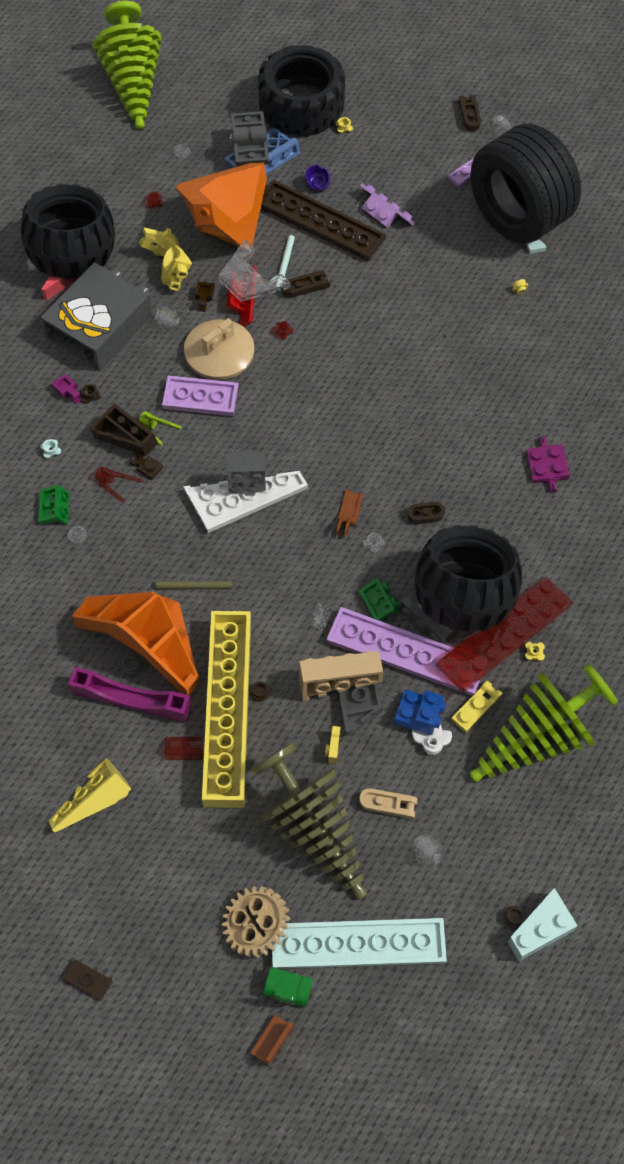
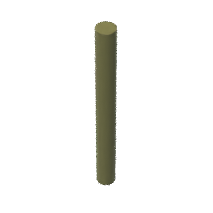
(194, 584)

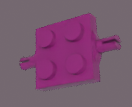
(547, 464)

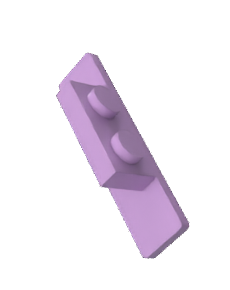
(382, 210)

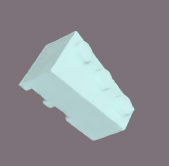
(543, 927)

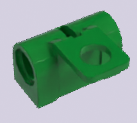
(288, 987)

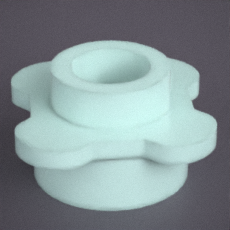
(50, 444)

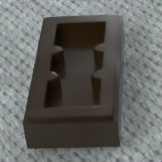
(87, 979)

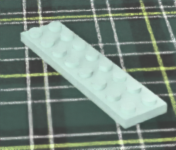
(361, 943)

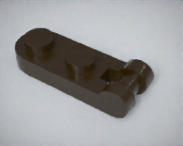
(470, 112)
(306, 284)

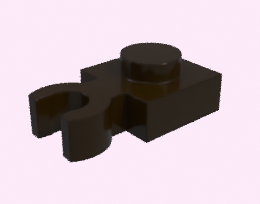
(148, 467)

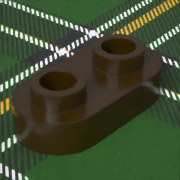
(425, 511)

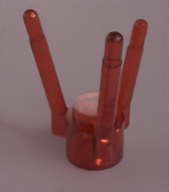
(106, 476)

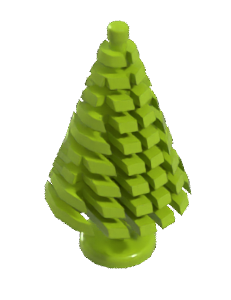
(129, 57)
(545, 724)

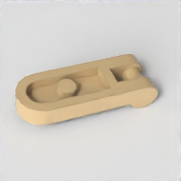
(388, 803)

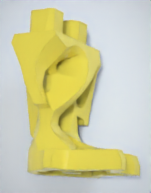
(175, 261)

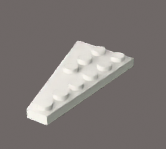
(220, 507)

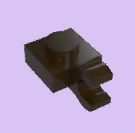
(204, 292)

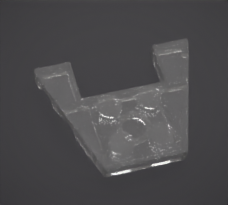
(245, 280)

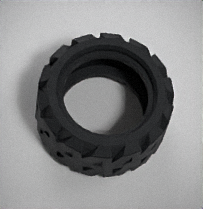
(306, 66)

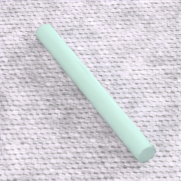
(286, 256)

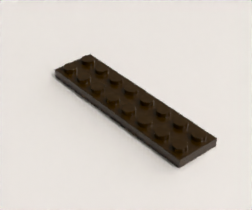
(322, 220)

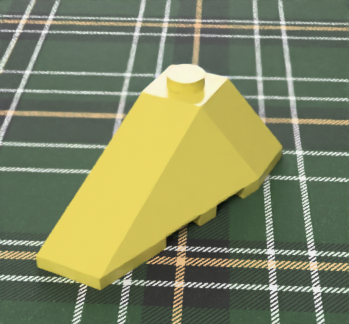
(102, 790)

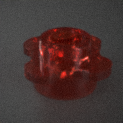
(154, 199)
(283, 325)

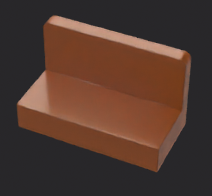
(272, 1040)

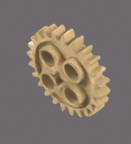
(240, 933)

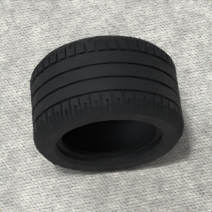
(525, 183)

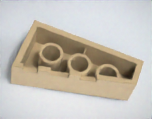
(339, 673)

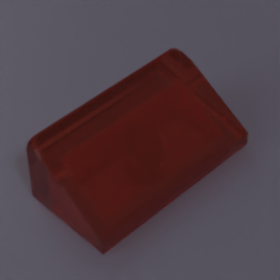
(184, 748)

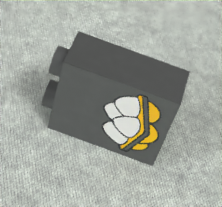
(97, 315)

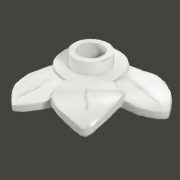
(439, 738)

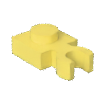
(332, 750)

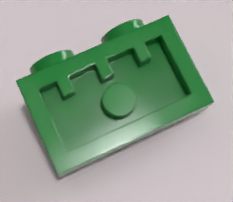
(53, 505)
(379, 600)

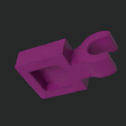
(66, 386)

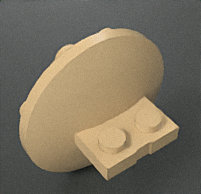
(219, 349)

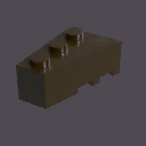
(124, 431)

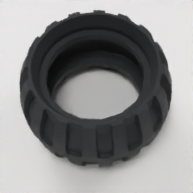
(67, 230)
(468, 578)

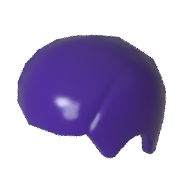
(317, 178)

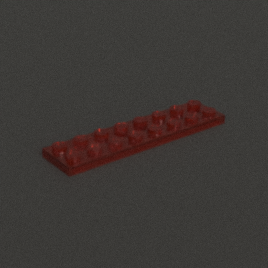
(487, 649)

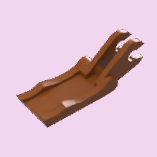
(349, 510)

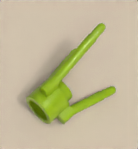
(150, 421)

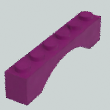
(159, 703)

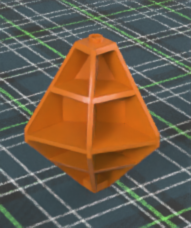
(227, 202)
(147, 625)

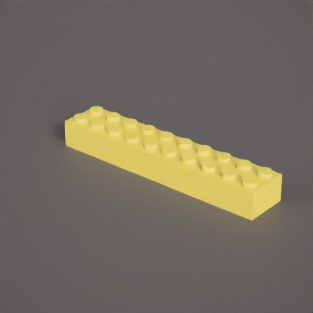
(227, 710)

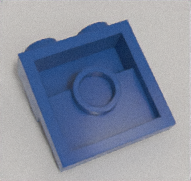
(420, 711)

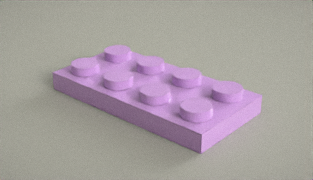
(200, 395)

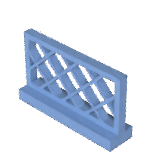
(278, 154)

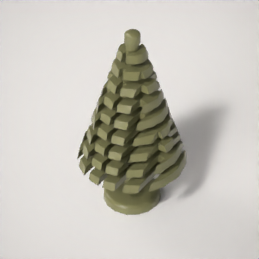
(311, 818)

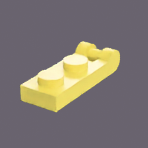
(476, 707)

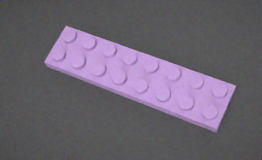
(395, 645)

